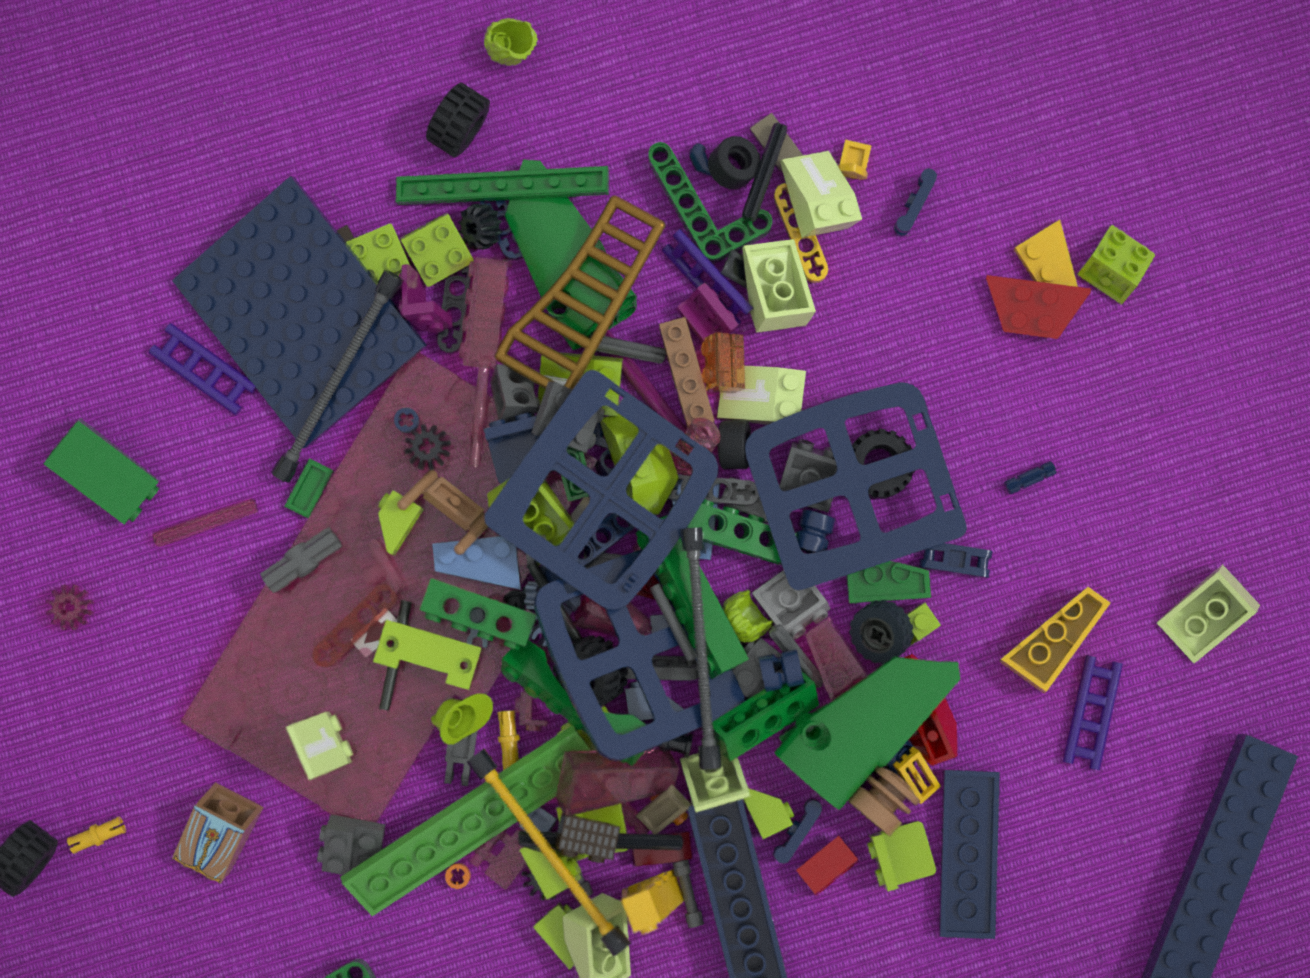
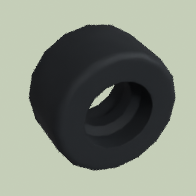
(724, 172)
(732, 444)

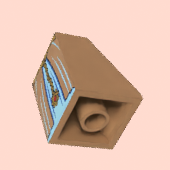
(217, 832)

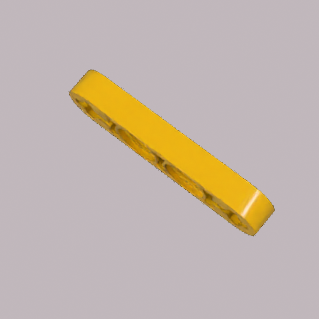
(794, 233)

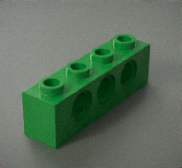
(724, 534)
(439, 593)
(762, 717)

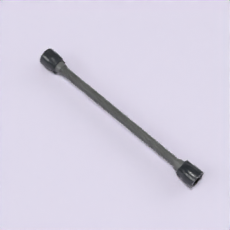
(287, 464)
(709, 752)

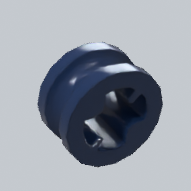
(407, 411)

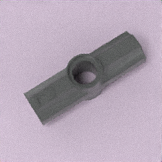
(301, 560)

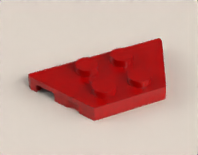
(1035, 306)

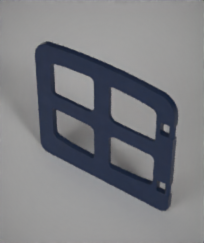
(853, 482)
(605, 493)
(633, 652)

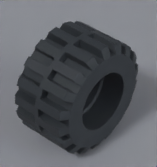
(457, 119)
(894, 445)
(604, 687)
(24, 857)

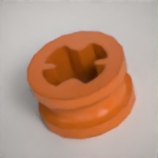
(449, 875)

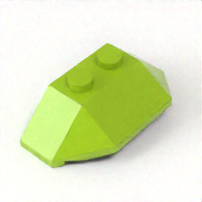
(656, 475)

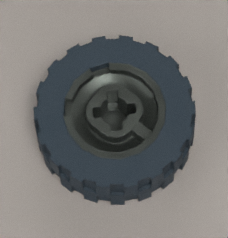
(881, 631)

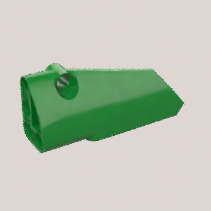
(549, 238)
(865, 725)

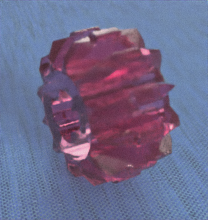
(73, 597)

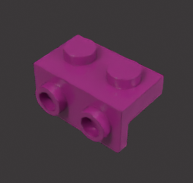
(706, 313)

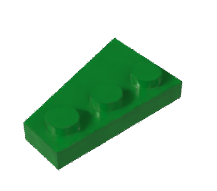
(888, 582)

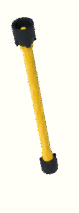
(612, 937)

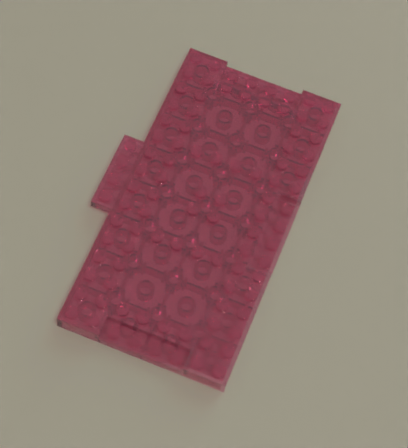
(268, 666)

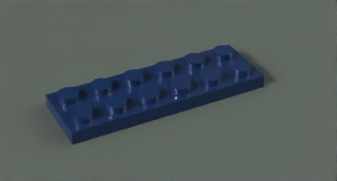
(969, 854)

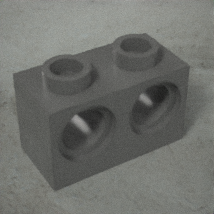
(512, 394)

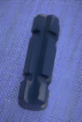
(1030, 477)

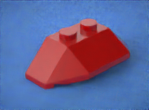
(937, 734)

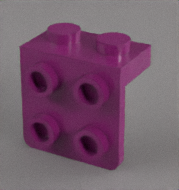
(413, 305)

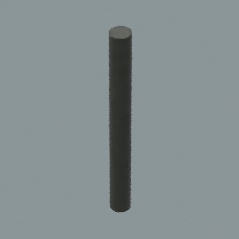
(541, 581)
(391, 673)

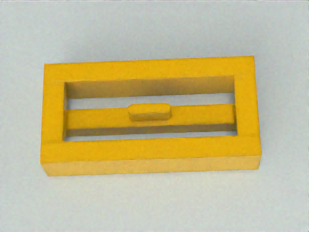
(908, 763)

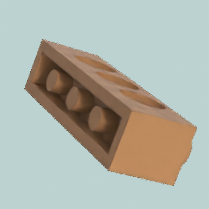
(685, 370)

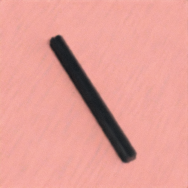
(624, 841)

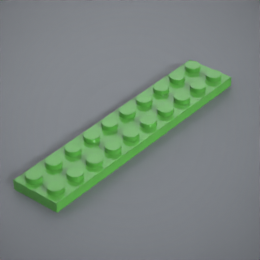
(460, 827)

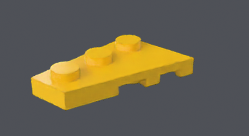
(1047, 256)

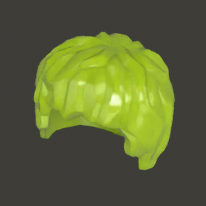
(509, 41)
(745, 617)

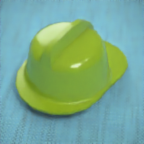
(462, 717)

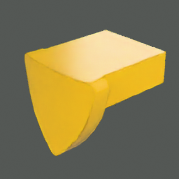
(854, 160)

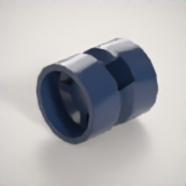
(814, 531)
(791, 667)

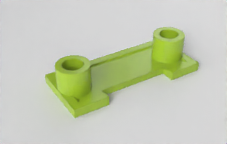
(427, 651)

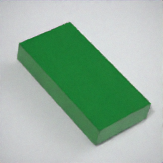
(309, 488)

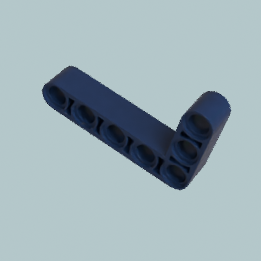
(608, 527)

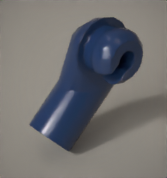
(699, 158)

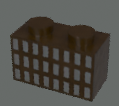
(586, 837)

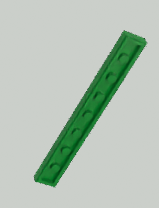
(502, 185)

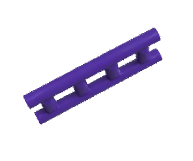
(704, 264)
(186, 370)
(1101, 727)

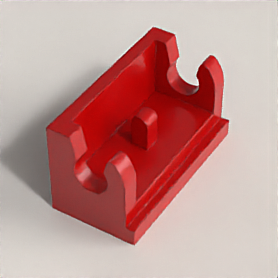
(827, 865)

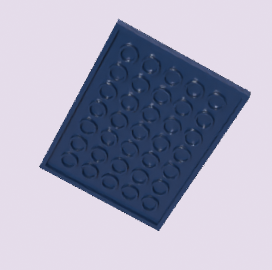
(287, 304)

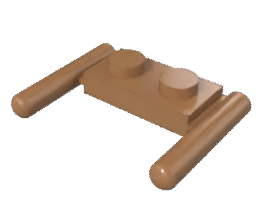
(451, 503)

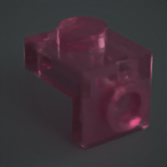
(524, 706)

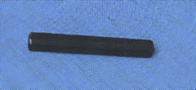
(764, 172)

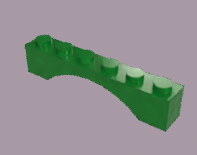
(533, 673)

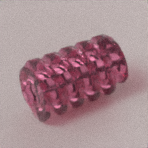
(704, 433)

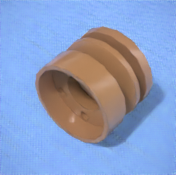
(884, 799)

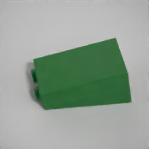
(102, 472)

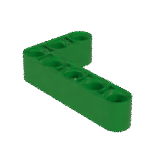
(698, 212)

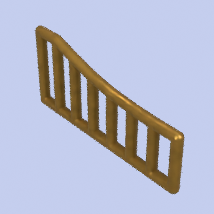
(573, 271)

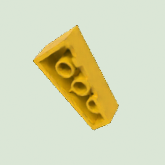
(1052, 645)
(651, 900)

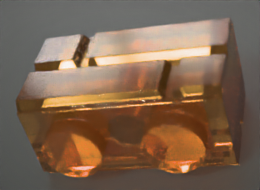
(724, 362)

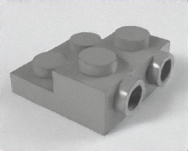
(791, 607)

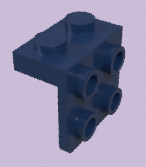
(510, 443)

